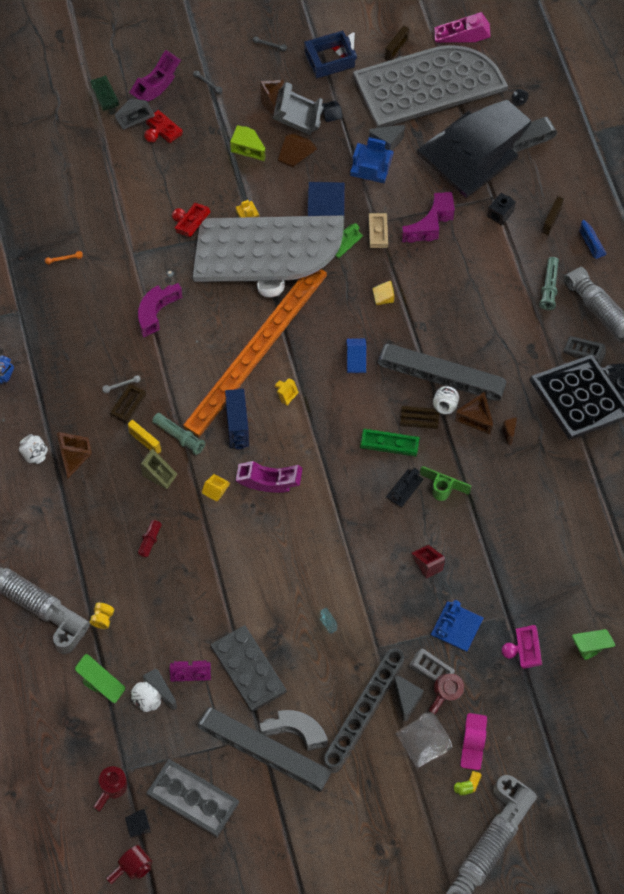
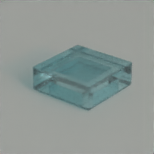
(328, 620)

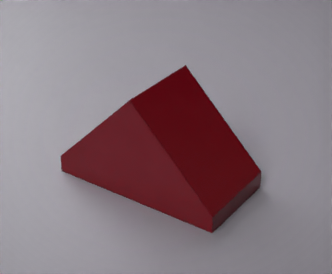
(429, 560)

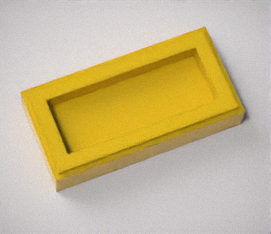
(143, 436)

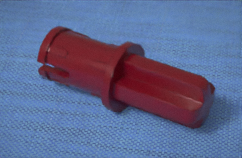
(149, 538)

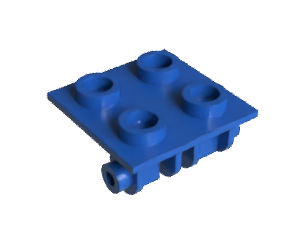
(457, 625)

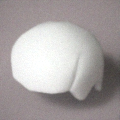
(270, 288)

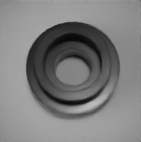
(520, 97)

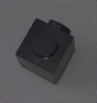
(501, 208)

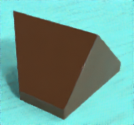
(269, 93)
(295, 149)
(476, 414)
(74, 451)

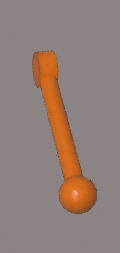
(78, 255)

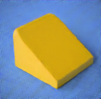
(383, 293)
(215, 487)

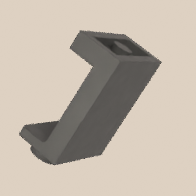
(297, 110)

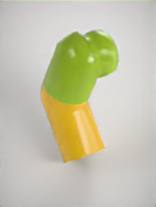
(468, 787)

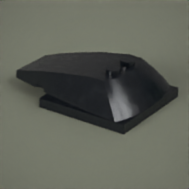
(476, 146)
(582, 395)

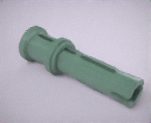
(549, 291)
(185, 438)

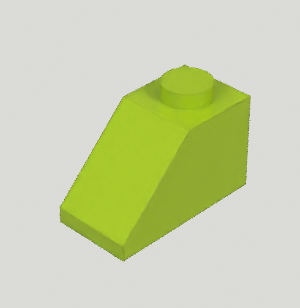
(247, 143)

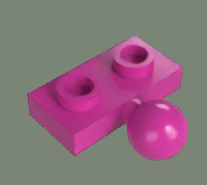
(527, 647)

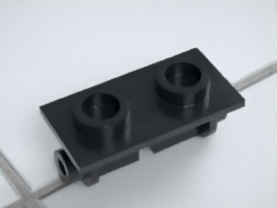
(405, 487)

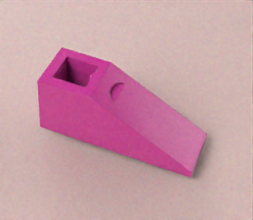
(467, 29)

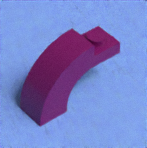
(158, 80)
(153, 303)
(268, 479)

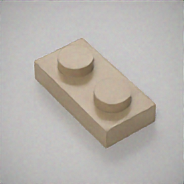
(378, 230)

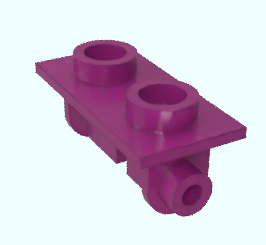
(196, 672)

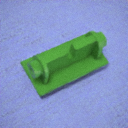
(350, 237)

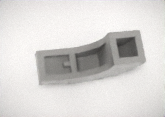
(298, 724)

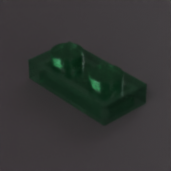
(104, 93)

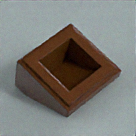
(508, 429)

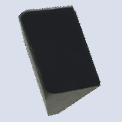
(332, 111)
(137, 823)

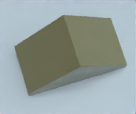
(157, 470)

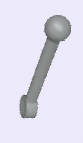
(106, 389)

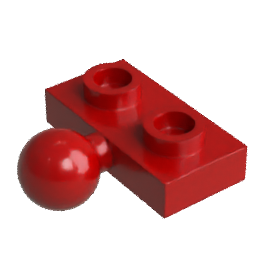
(162, 126)
(191, 220)

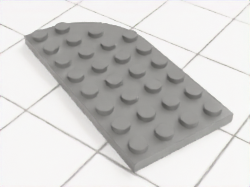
(427, 83)
(265, 247)

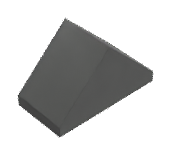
(133, 112)
(391, 135)
(408, 696)

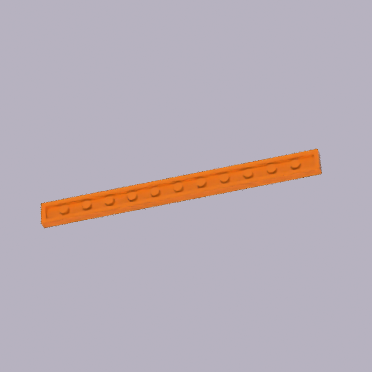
(253, 352)

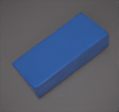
(592, 240)

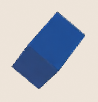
(356, 356)

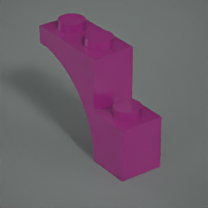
(428, 227)

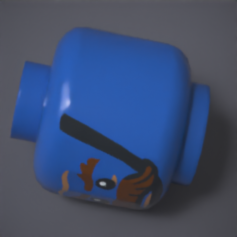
(6, 369)

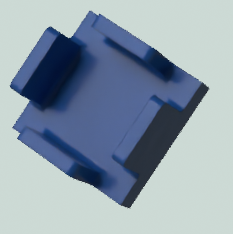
(372, 161)

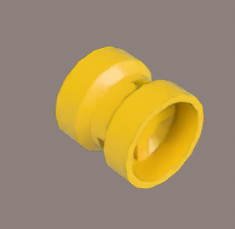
(102, 615)

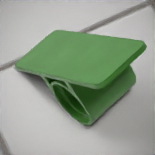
(444, 481)
(592, 642)
(99, 679)

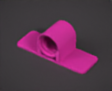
(474, 741)

